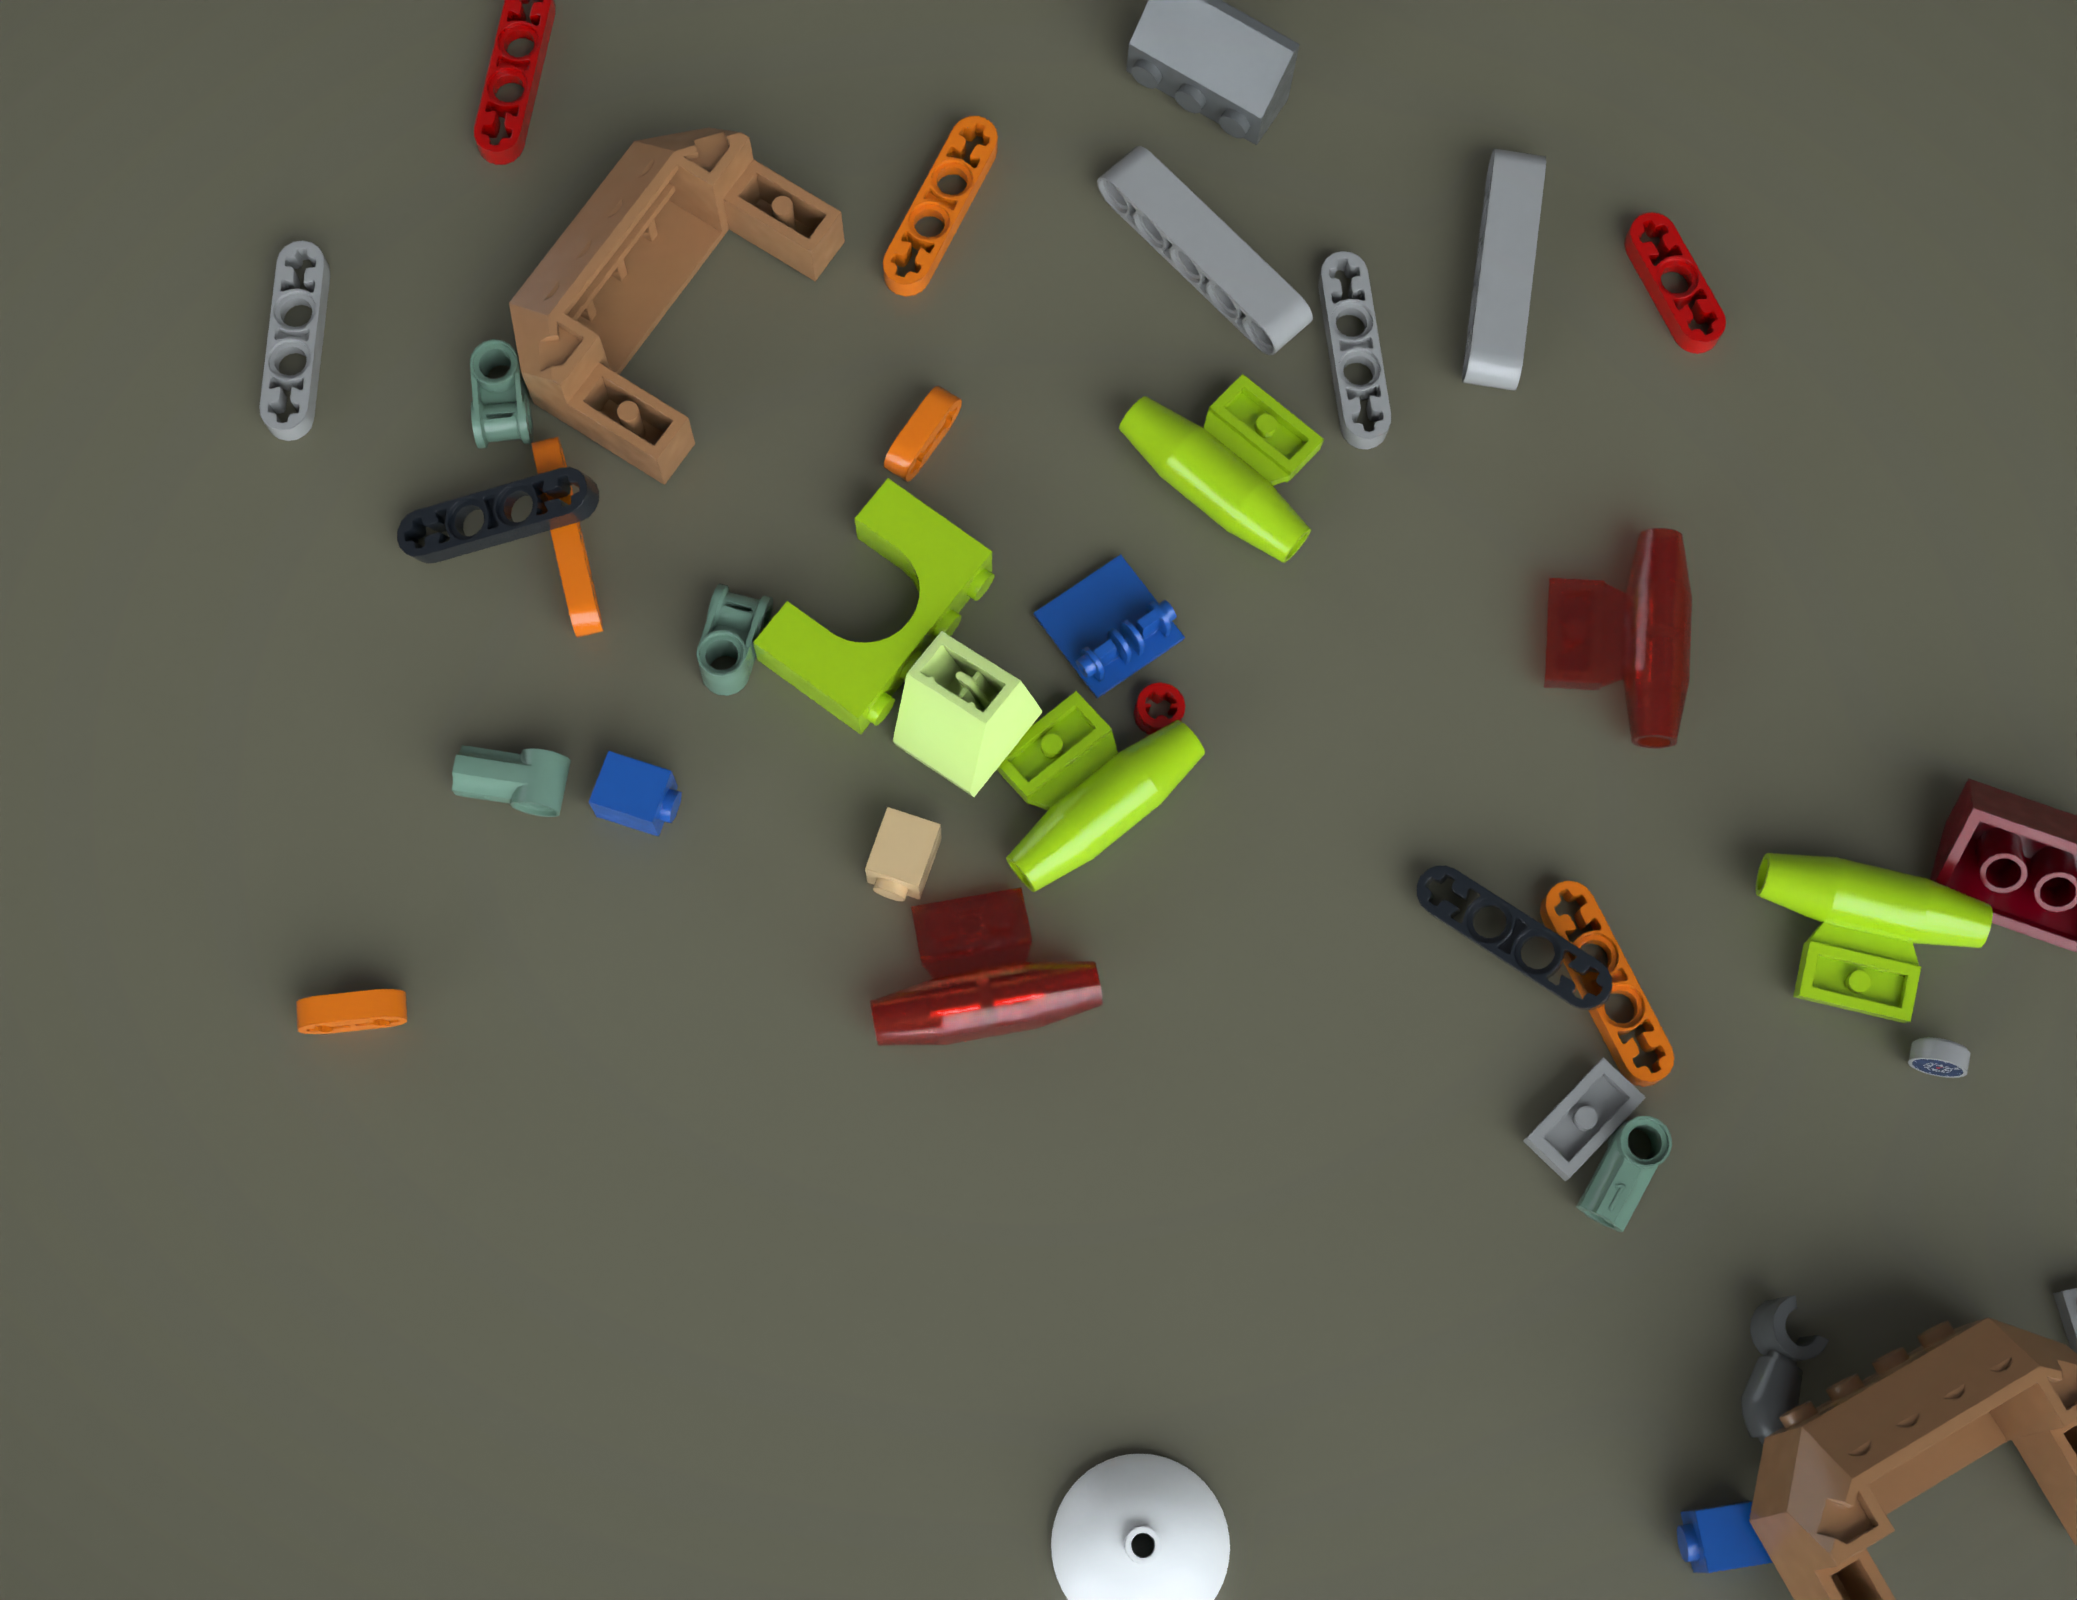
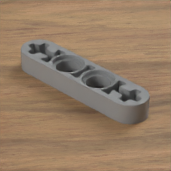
(290, 340)
(1358, 349)

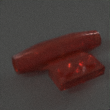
(1633, 636)
(981, 977)

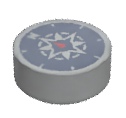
(1939, 1057)

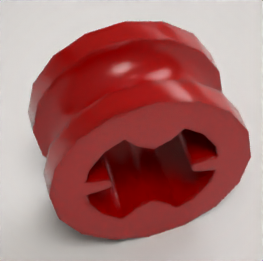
(1157, 693)

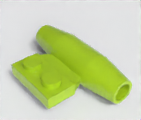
(1231, 462)
(1089, 788)
(1867, 930)

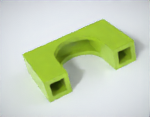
(859, 677)

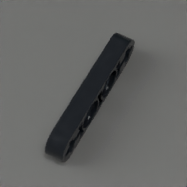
(497, 509)
(1517, 932)

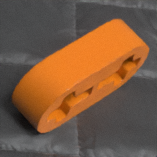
(922, 433)
(351, 1011)

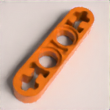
(943, 206)
(570, 551)
(1623, 983)

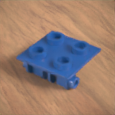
(1109, 626)

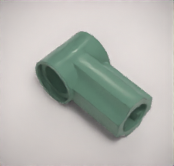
(527, 781)
(1622, 1176)

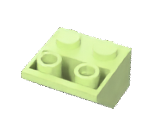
(962, 713)

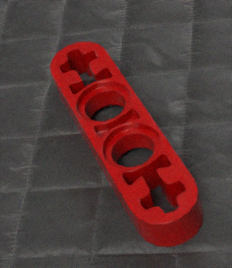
(511, 69)

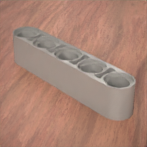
(1205, 250)
(1504, 270)

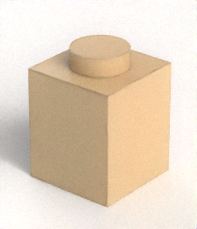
(902, 855)

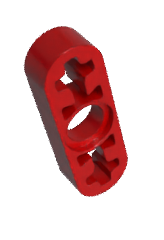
(1674, 306)

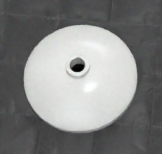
(1135, 1497)

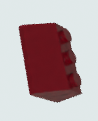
(2015, 859)

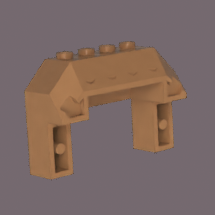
(628, 264)
(1900, 1432)

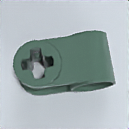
(499, 405)
(730, 631)

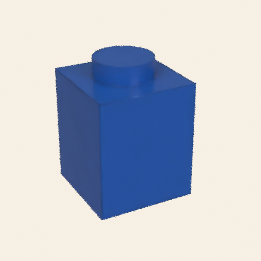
(635, 794)
(1720, 1538)

